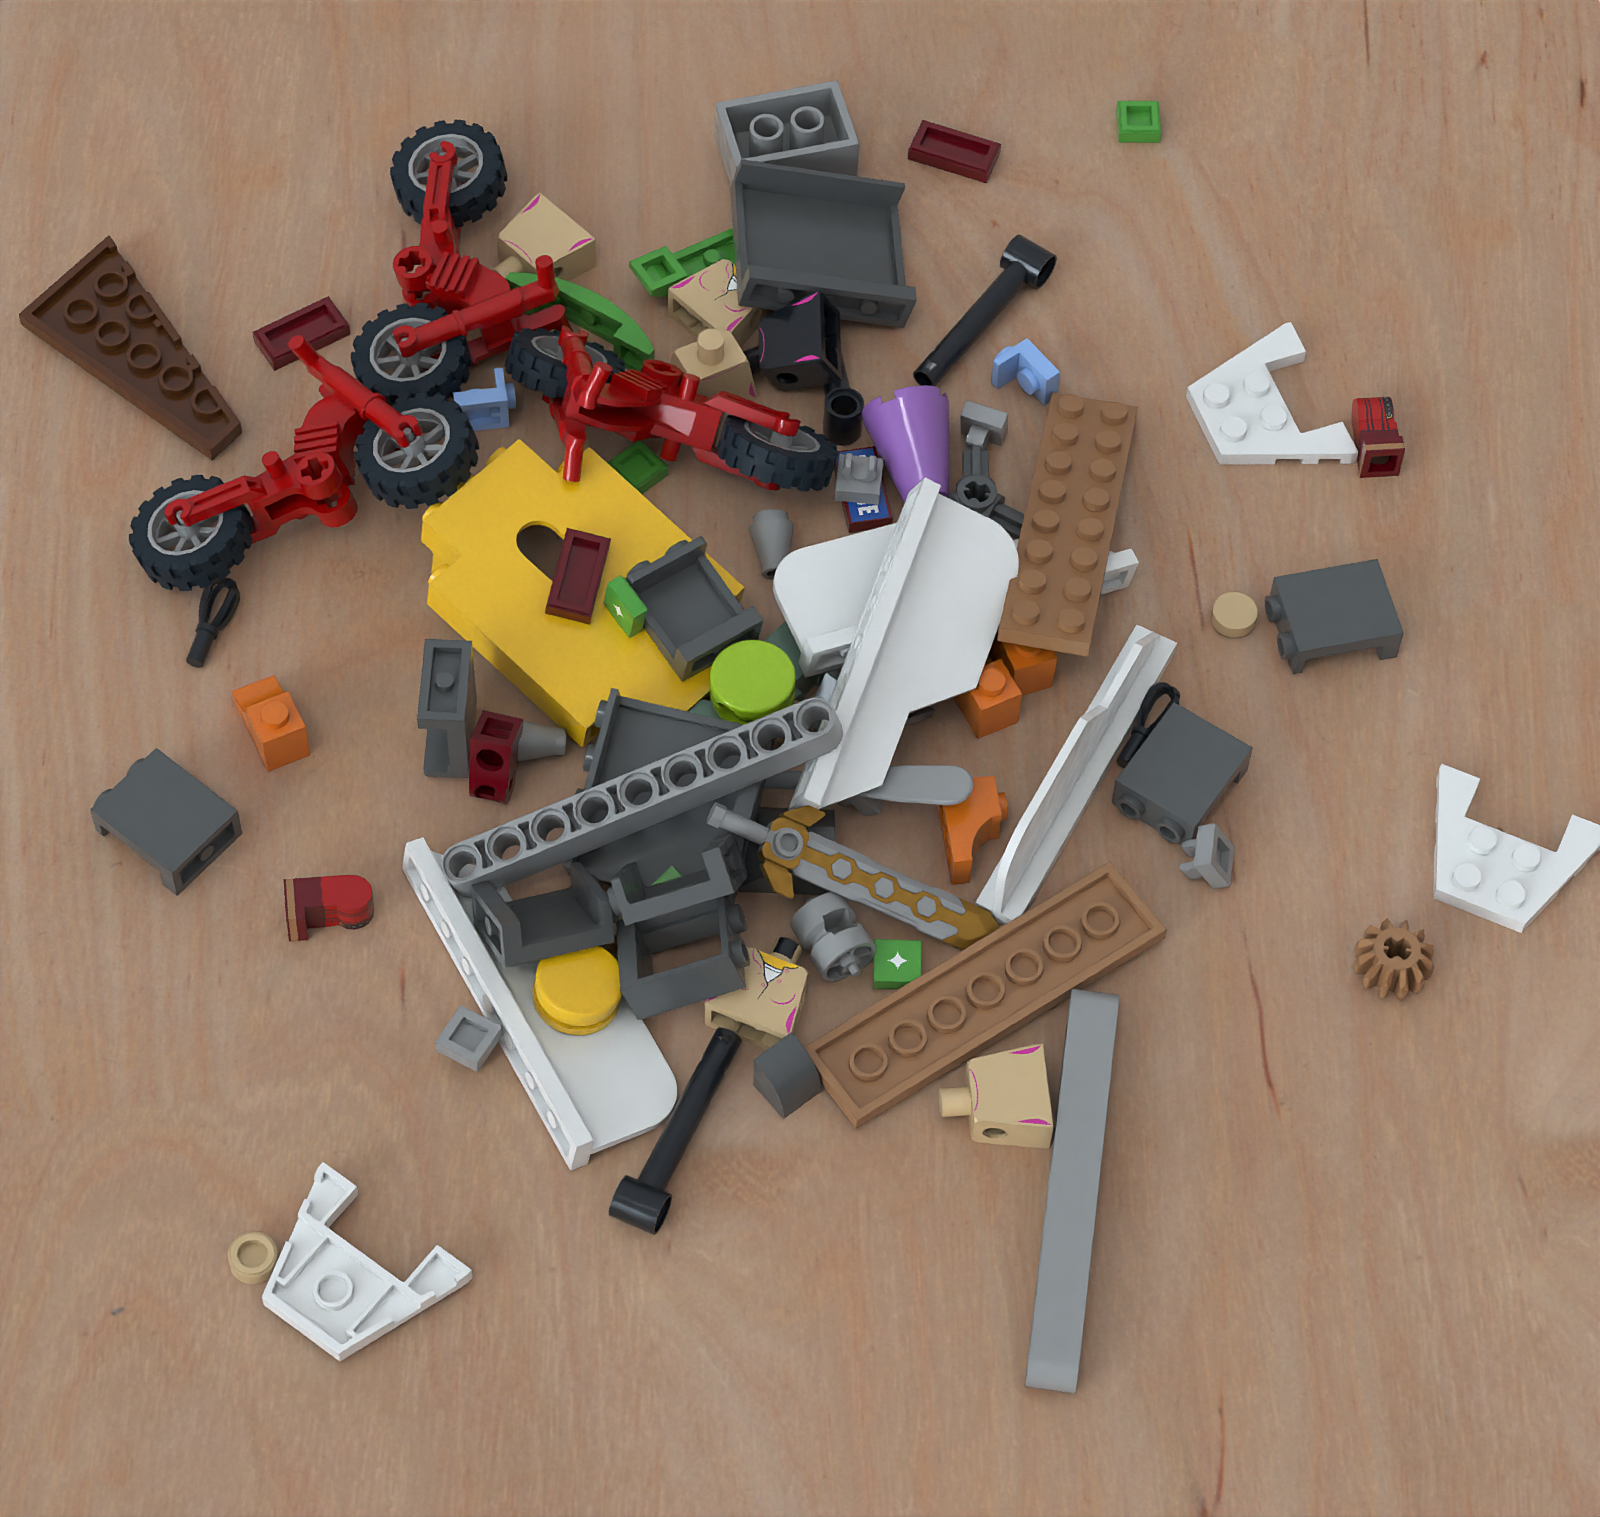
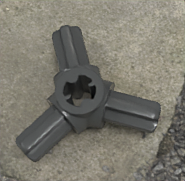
(980, 493)

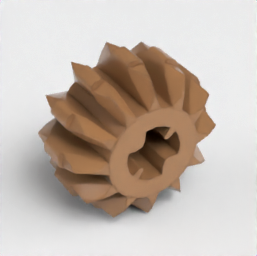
(1393, 959)

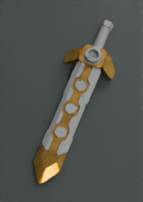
(838, 869)

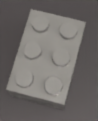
(789, 128)

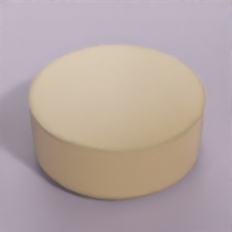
(1234, 614)
(252, 1257)

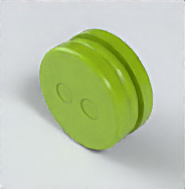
(751, 681)

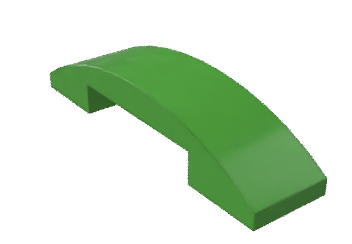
(663, 269)
(596, 316)

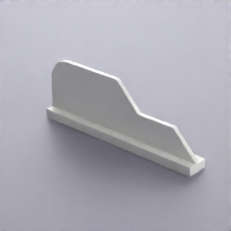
(829, 584)
(916, 639)
(1075, 776)
(583, 1086)

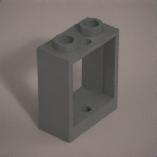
(687, 984)

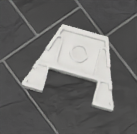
(1247, 415)
(1496, 871)
(338, 1291)

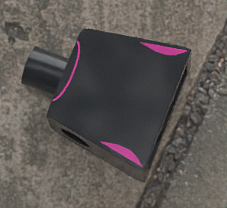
(799, 345)

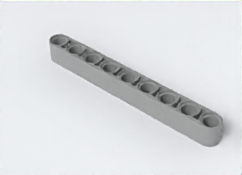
(666, 800)
(1072, 1192)

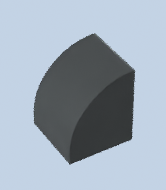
(786, 1076)

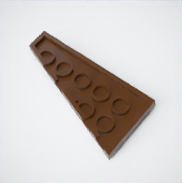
(125, 340)

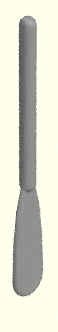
(905, 784)

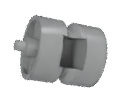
(835, 940)

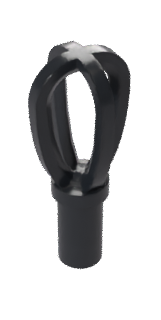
(208, 632)
(1139, 732)

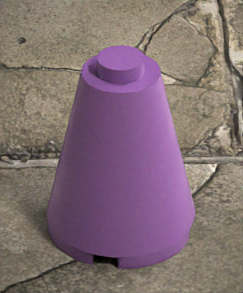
(912, 436)

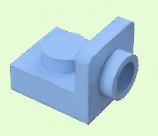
(1030, 368)
(489, 406)

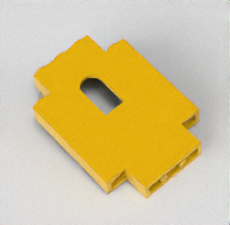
(501, 597)

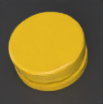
(578, 991)

